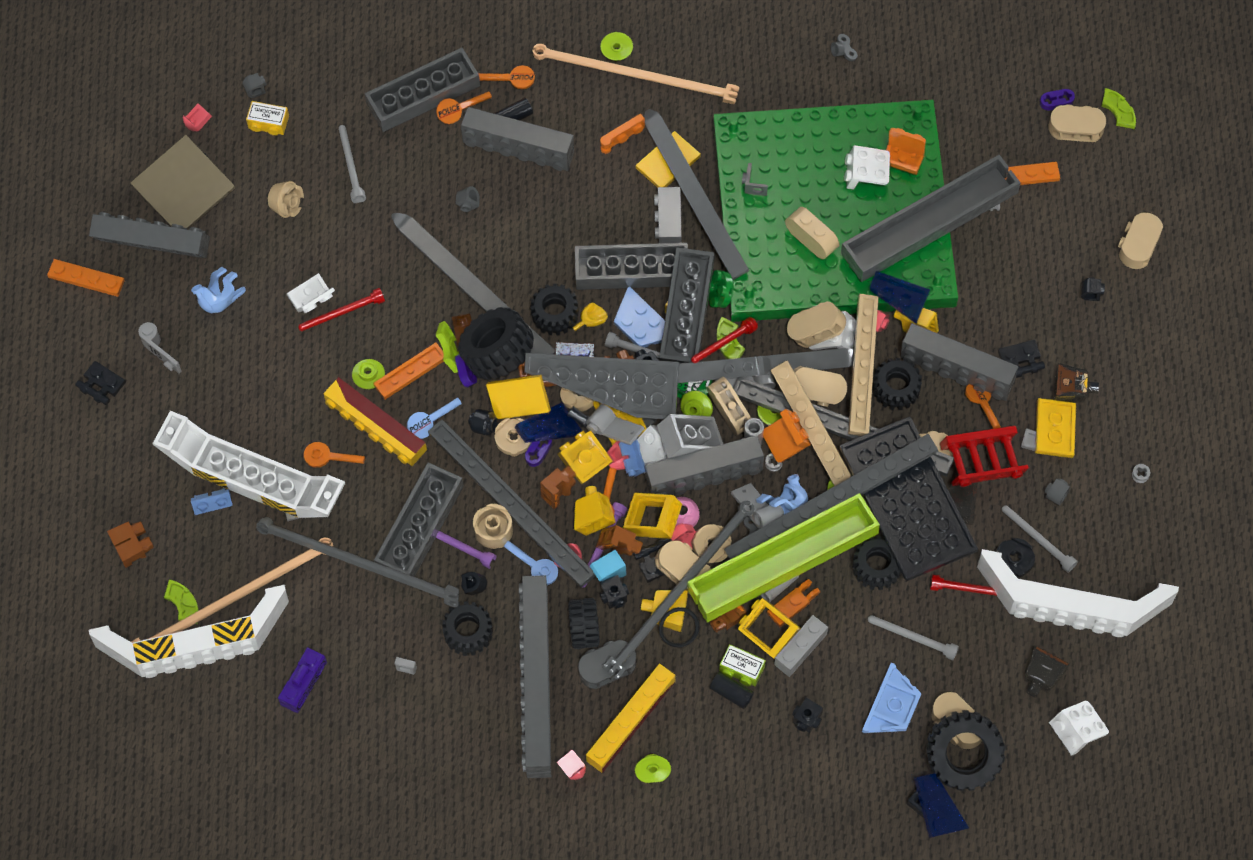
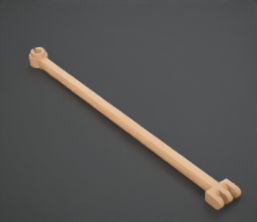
(728, 93)
(241, 592)

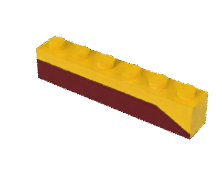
(375, 422)
(630, 718)

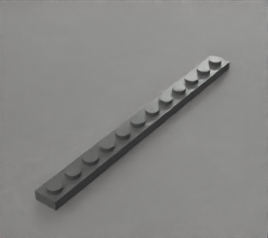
(833, 422)
(859, 483)
(517, 508)

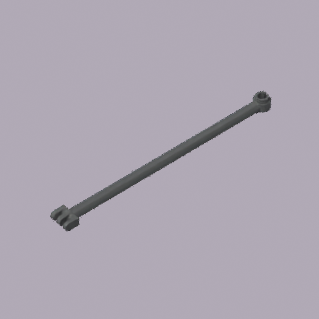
(677, 591)
(450, 593)

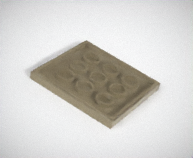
(183, 184)

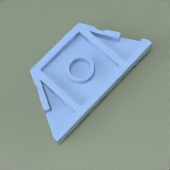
(639, 320)
(893, 704)

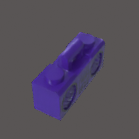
(302, 680)

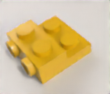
(584, 456)

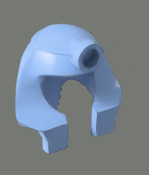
(211, 298)
(791, 497)

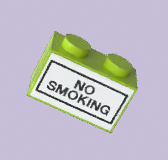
(742, 665)

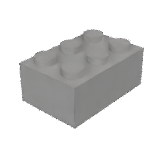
(688, 434)

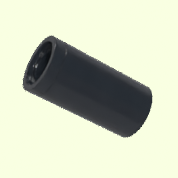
(517, 110)
(731, 690)

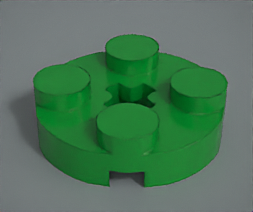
(720, 289)

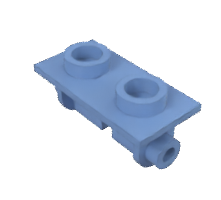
(635, 464)
(205, 503)

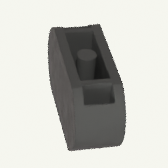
(591, 664)

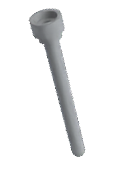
(357, 194)
(613, 341)
(1067, 562)
(948, 650)

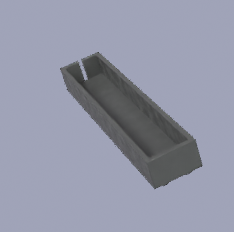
(930, 218)
(535, 683)

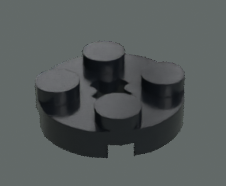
(1024, 552)

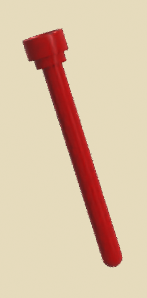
(375, 297)
(748, 326)
(940, 583)

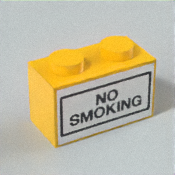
(267, 118)

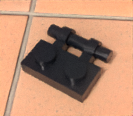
(1023, 353)
(103, 378)
(649, 567)

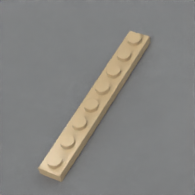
(863, 365)
(811, 423)

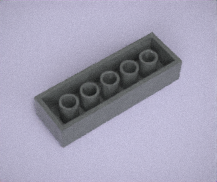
(422, 89)
(517, 139)
(149, 236)
(625, 265)
(687, 305)
(958, 362)
(705, 467)
(420, 520)

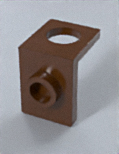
(460, 323)

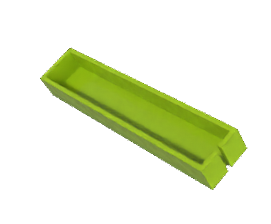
(783, 557)

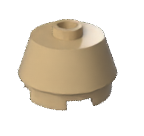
(285, 199)

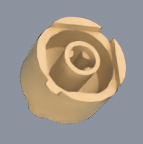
(483, 524)

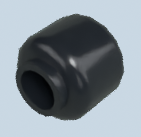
(483, 422)

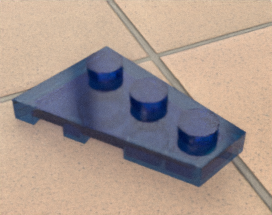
(900, 294)
(548, 426)
(937, 807)

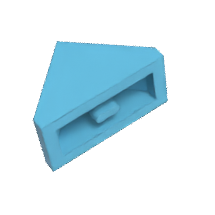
(609, 566)

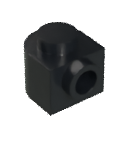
(1092, 289)
(473, 583)

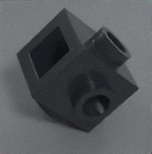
(613, 592)
(807, 716)

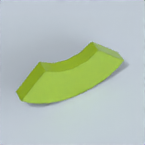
(1120, 108)
(447, 341)
(733, 349)
(182, 599)

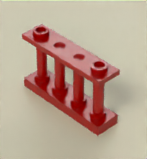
(988, 438)

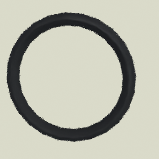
(679, 644)

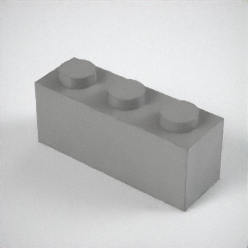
(668, 215)
(801, 646)

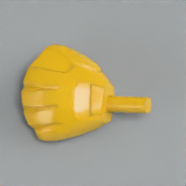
(592, 316)

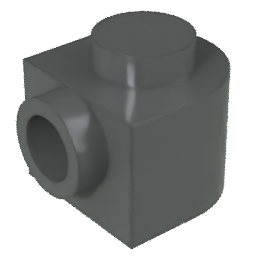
(254, 85)
(468, 199)
(1057, 491)

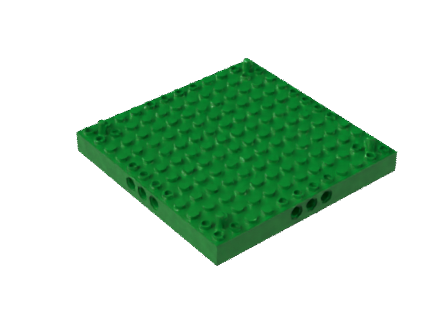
(804, 166)

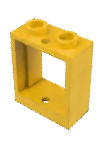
(667, 519)
(747, 621)

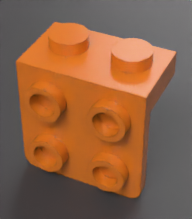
(906, 150)
(786, 436)

